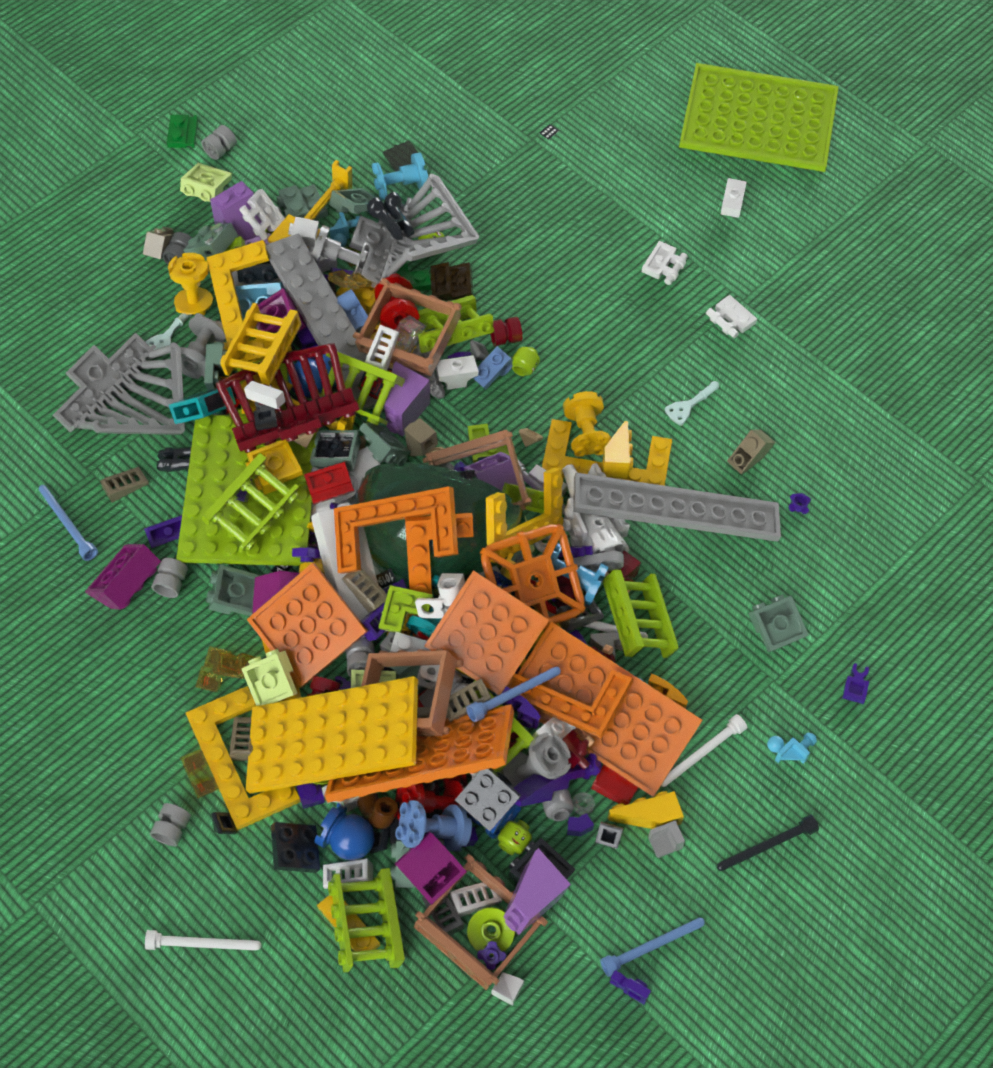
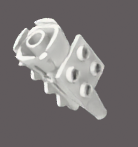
(592, 530)

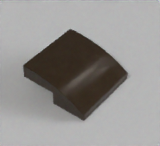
(451, 281)

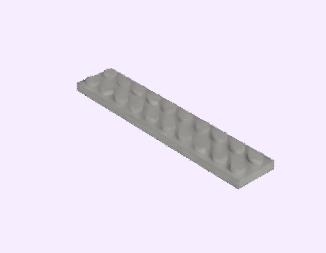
(316, 302)
(676, 507)

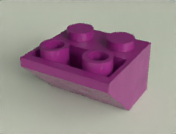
(430, 868)

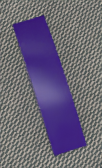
(540, 789)

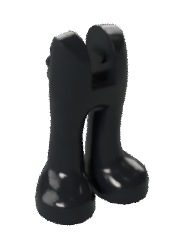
(391, 206)
(173, 459)

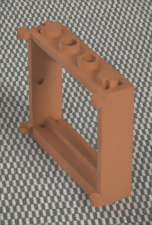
(407, 359)
(481, 445)
(435, 723)
(452, 948)

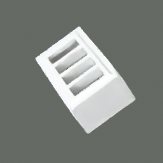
(386, 358)
(356, 865)
(471, 908)

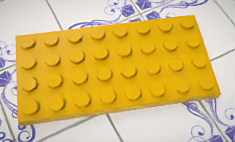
(333, 735)

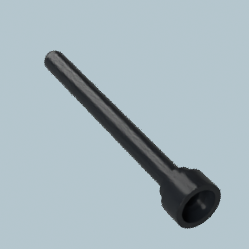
(806, 826)

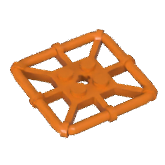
(539, 567)

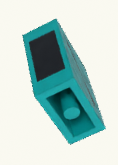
(199, 405)

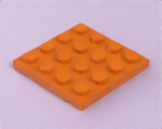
(308, 623)
(487, 632)

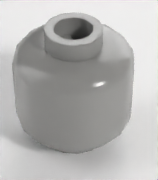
(560, 806)

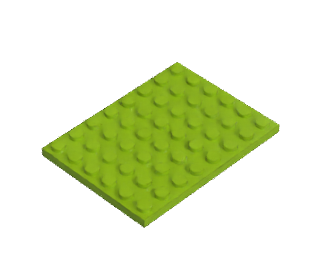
(759, 117)
(212, 469)

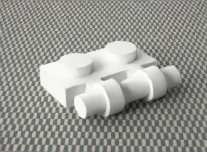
(266, 211)
(660, 258)
(735, 313)

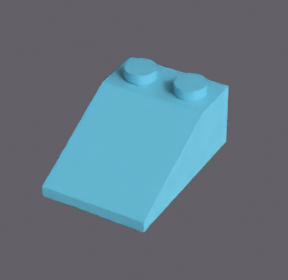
(256, 293)

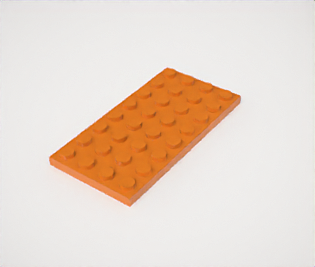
(648, 726)
(464, 750)

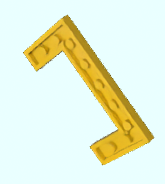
(221, 270)
(556, 456)
(496, 514)
(241, 808)

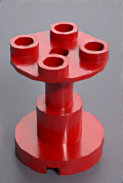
(396, 308)
(428, 797)

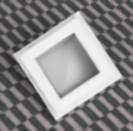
(508, 988)

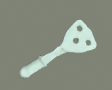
(166, 337)
(687, 405)

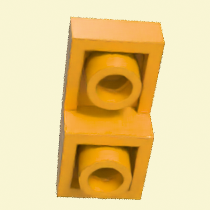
(668, 690)

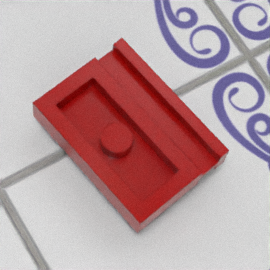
(329, 483)

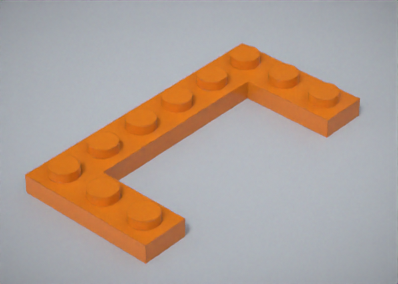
(435, 502)
(418, 552)
(589, 719)

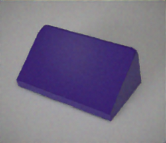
(164, 532)

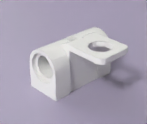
(449, 587)

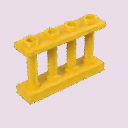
(273, 355)

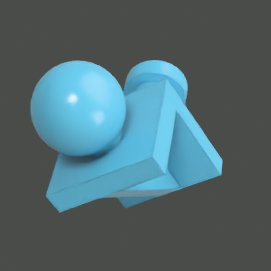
(340, 231)
(793, 749)

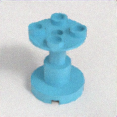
(407, 175)

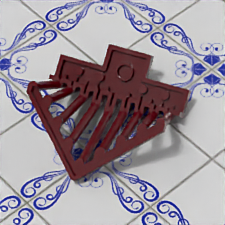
(295, 419)

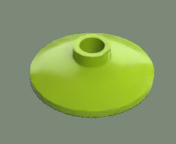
(479, 935)

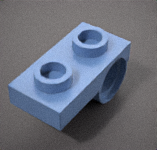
(353, 309)
(494, 365)

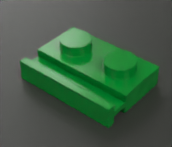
(182, 131)

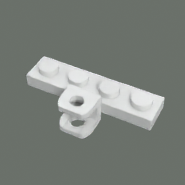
(412, 644)

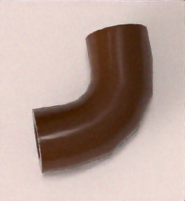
(377, 811)

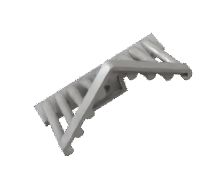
(389, 255)
(105, 377)

